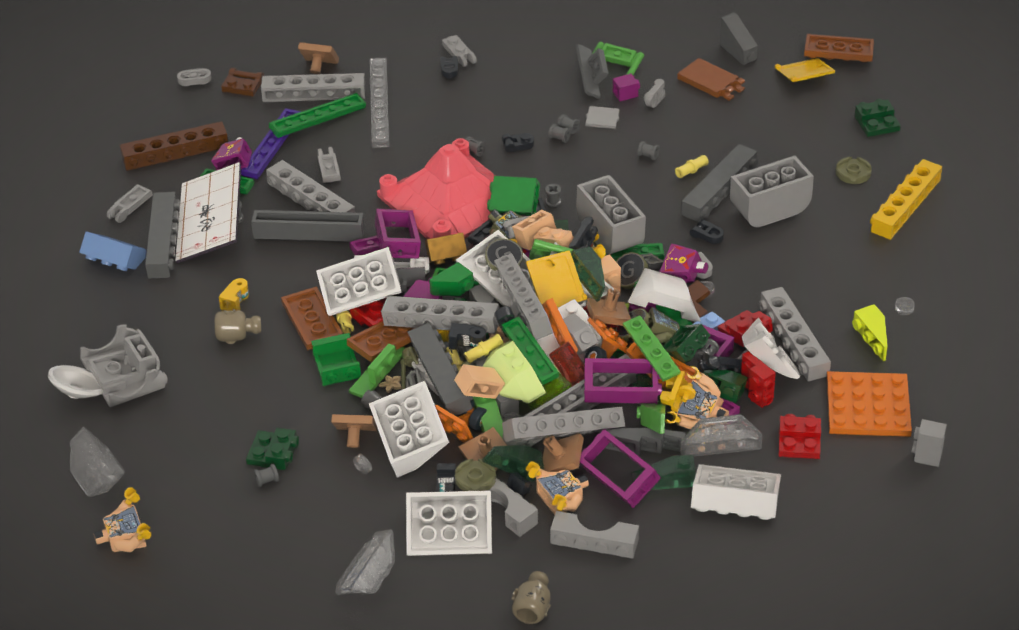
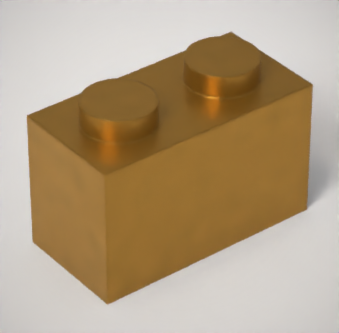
(445, 248)

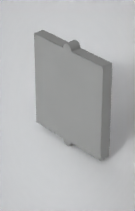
(602, 117)

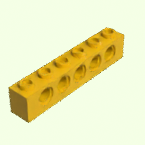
(906, 199)

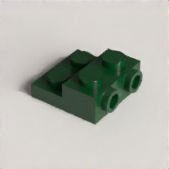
(876, 117)
(686, 342)
(273, 448)

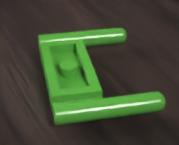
(621, 56)
(543, 248)

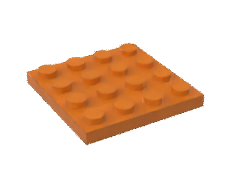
(868, 404)

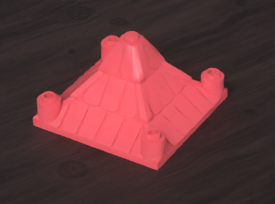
(445, 195)

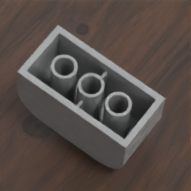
(772, 191)
(613, 212)

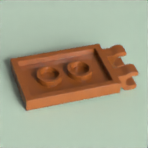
(711, 79)

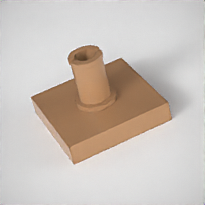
(317, 55)
(608, 310)
(354, 424)
(481, 445)
(562, 453)

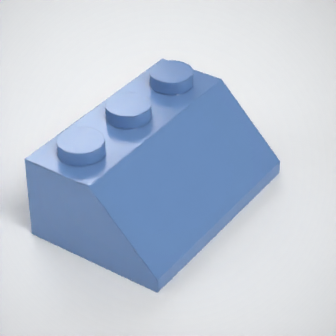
(112, 251)

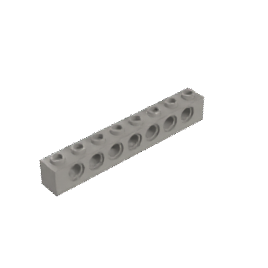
(573, 398)

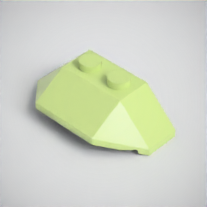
(516, 372)

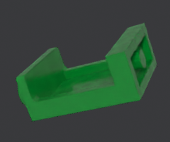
(514, 195)
(335, 359)

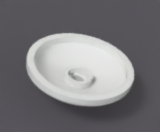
(74, 381)

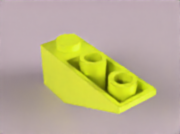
(871, 325)

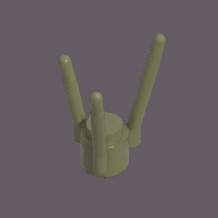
(409, 355)

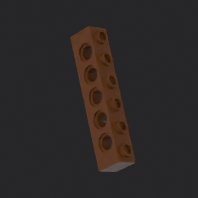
(173, 145)

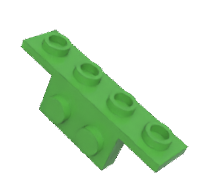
(651, 348)
(377, 370)

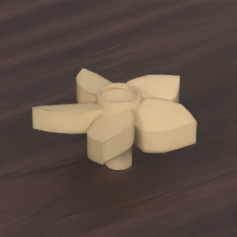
(391, 383)

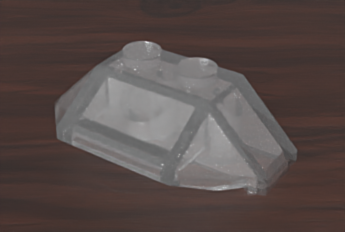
(721, 436)
(93, 464)
(369, 566)

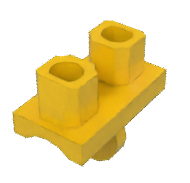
(680, 392)

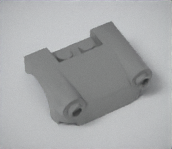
(125, 366)

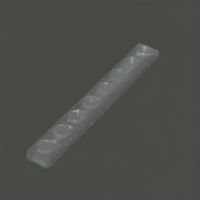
(379, 103)

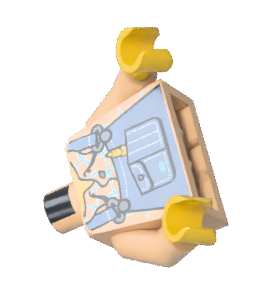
(704, 405)
(558, 489)
(124, 527)

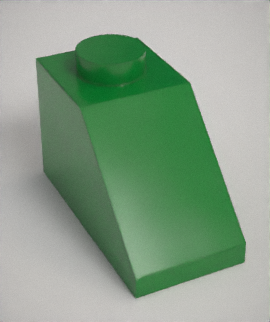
(452, 281)

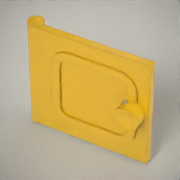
(805, 69)
(556, 279)

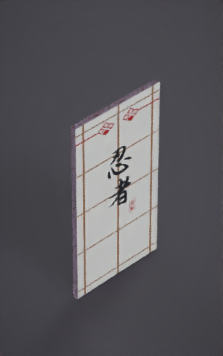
(208, 213)

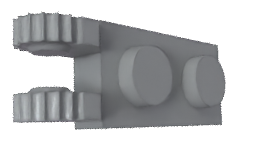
(457, 48)
(328, 166)
(129, 203)

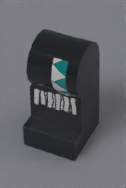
(465, 335)
(446, 477)

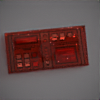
(568, 363)

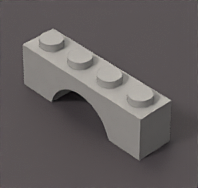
(519, 514)
(618, 540)

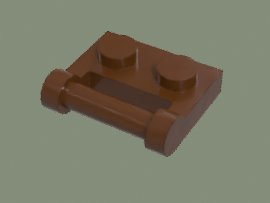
(242, 86)

